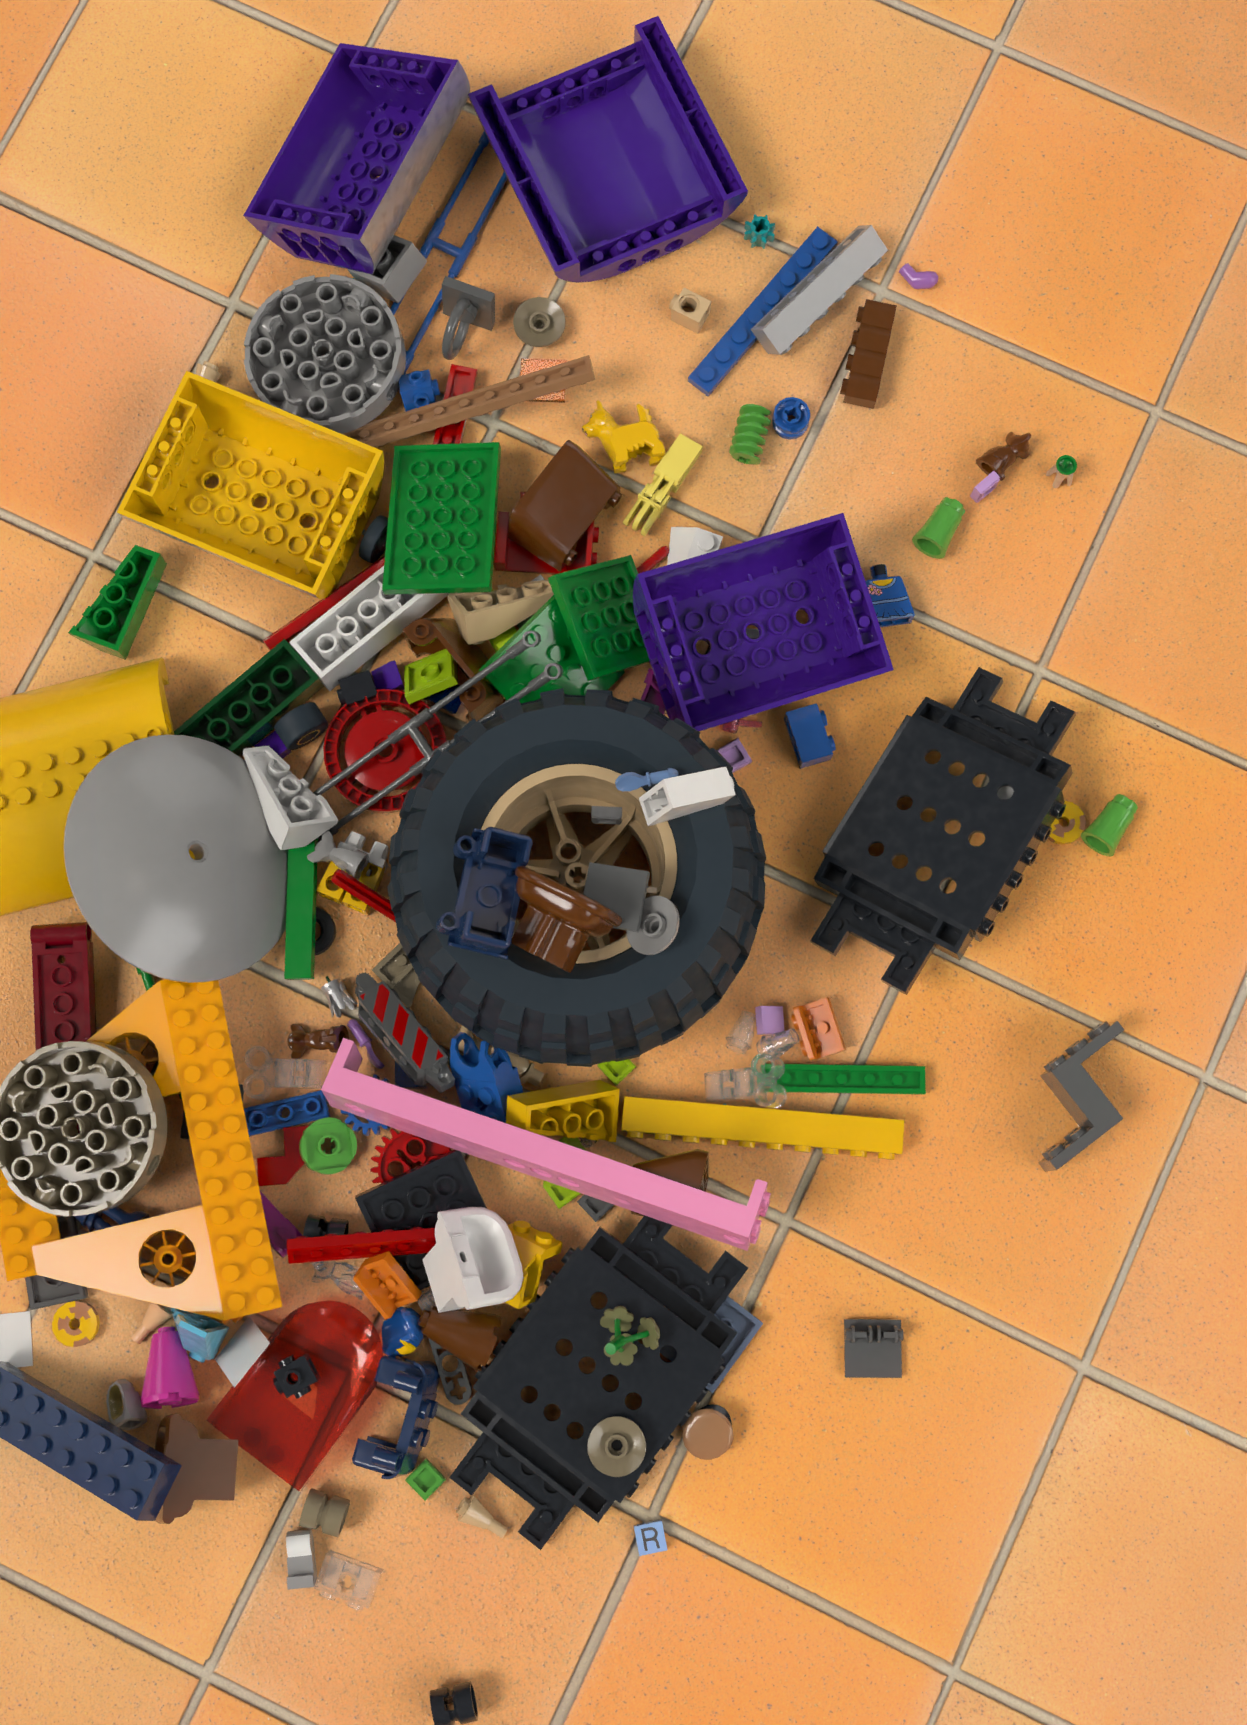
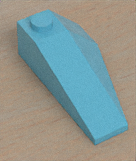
(199, 1334)

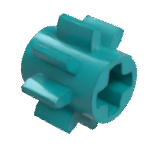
(759, 238)

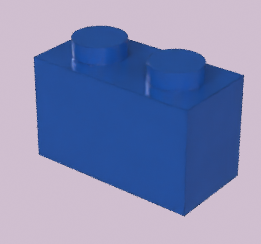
(809, 735)

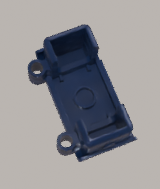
(487, 891)
(400, 1459)

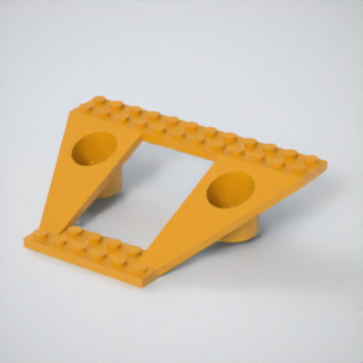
(229, 1229)

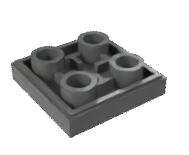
(619, 890)

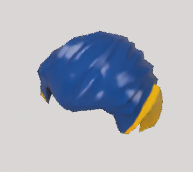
(401, 1332)

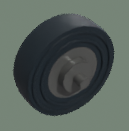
(374, 540)

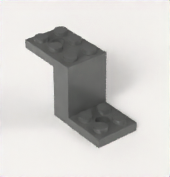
(1080, 1096)

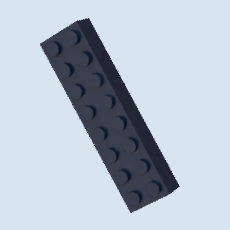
(83, 1446)

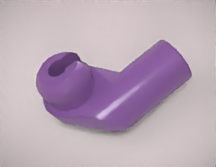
(918, 280)

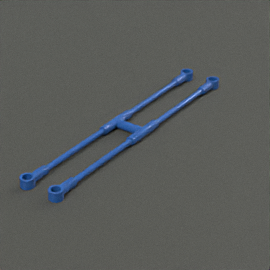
(460, 254)

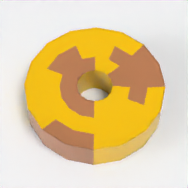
(1075, 825)
(63, 1319)

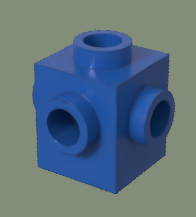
(418, 389)

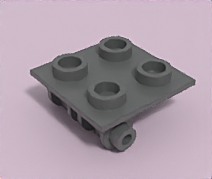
(872, 1348)

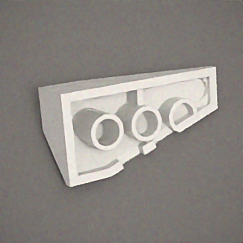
(289, 806)

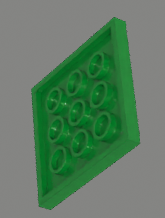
(601, 616)
(554, 648)

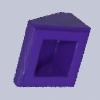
(388, 677)
(275, 743)

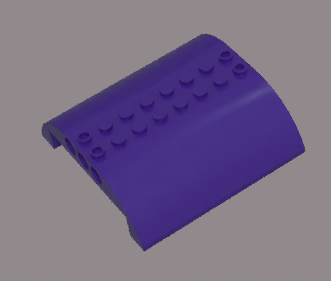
(613, 158)

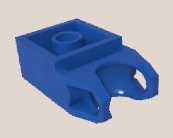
(483, 1079)

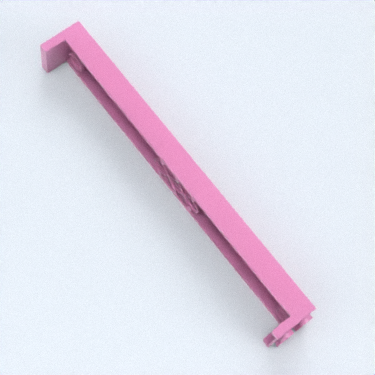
(542, 1156)

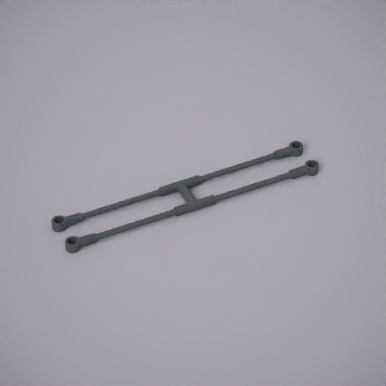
(412, 729)

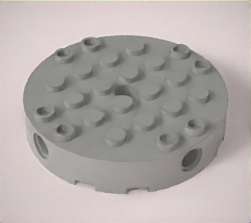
(330, 319)

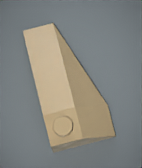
(491, 613)

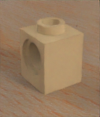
(690, 320)

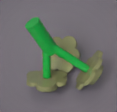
(621, 1347)

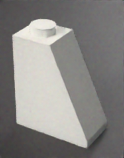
(686, 795)

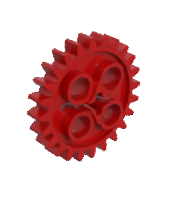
(400, 1141)

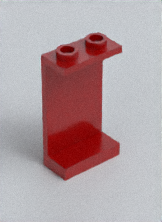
(514, 558)

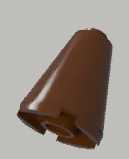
(462, 1333)

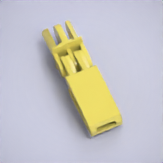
(669, 474)

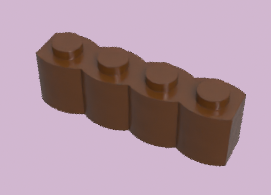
(869, 353)

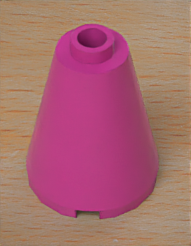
(168, 1373)

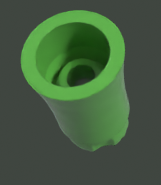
(939, 528)
(1110, 825)

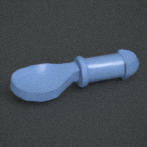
(632, 781)

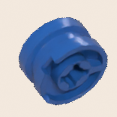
(796, 427)

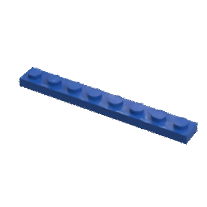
(739, 336)

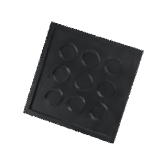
(415, 1201)

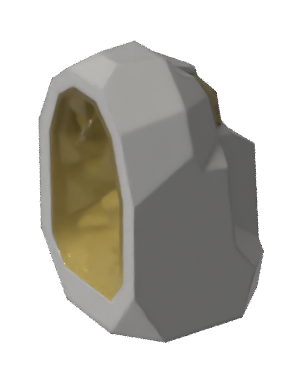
(125, 1406)

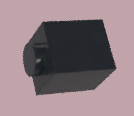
(356, 688)

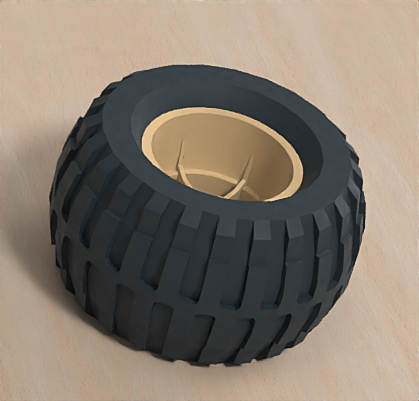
(534, 767)

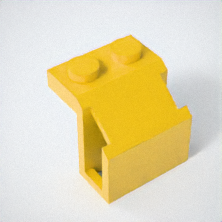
(533, 1249)

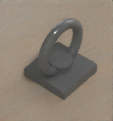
(467, 305)

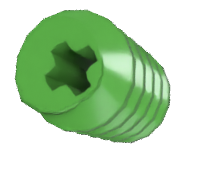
(749, 434)

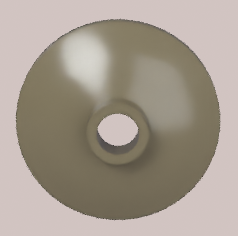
(538, 311)
(611, 1461)

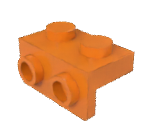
(818, 1029)
(386, 1284)

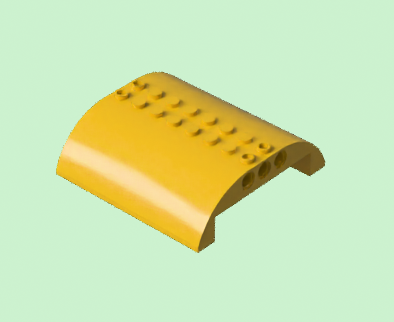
(46, 752)

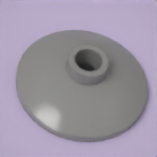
(656, 912)

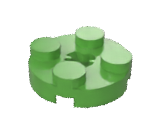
(340, 1156)

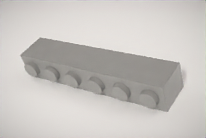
(819, 290)

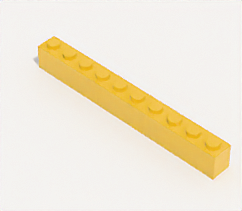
(763, 1126)

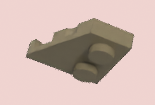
(398, 974)

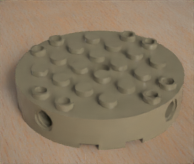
(118, 1120)

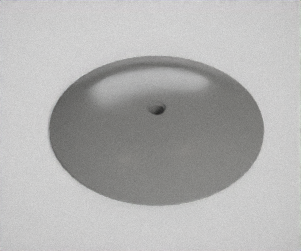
(134, 868)

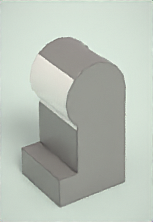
(301, 1559)

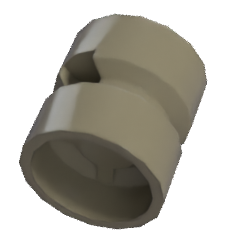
(324, 1512)

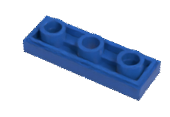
(302, 1109)

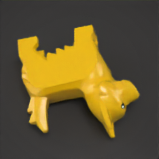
(626, 440)

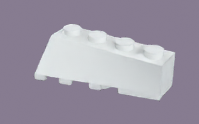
(691, 542)

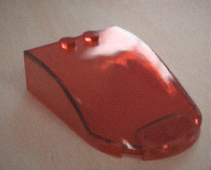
(299, 1433)

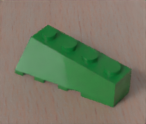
(122, 604)

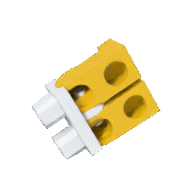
(370, 876)

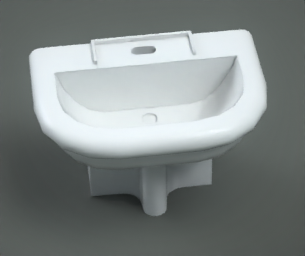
(472, 1260)

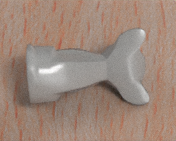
(345, 859)

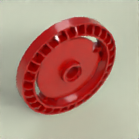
(367, 735)

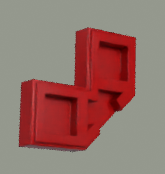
(282, 1169)

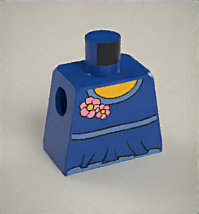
(889, 598)

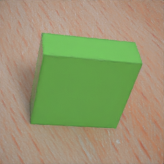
(425, 1479)

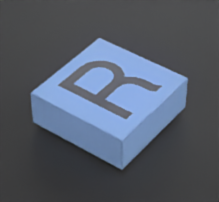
(650, 1537)

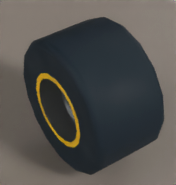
(301, 726)

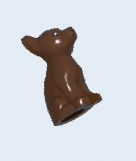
(1001, 457)
(319, 1039)

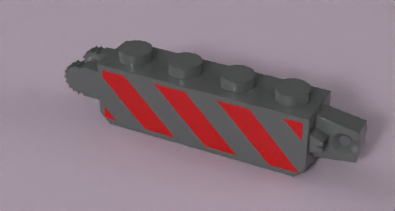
(402, 1034)

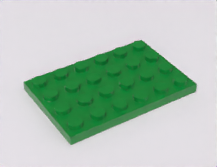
(442, 518)

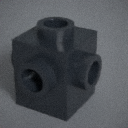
(303, 1368)

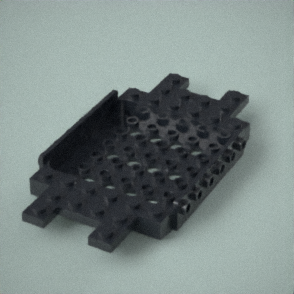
(912, 915)
(537, 1454)

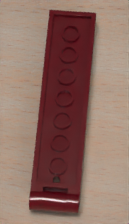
(63, 990)

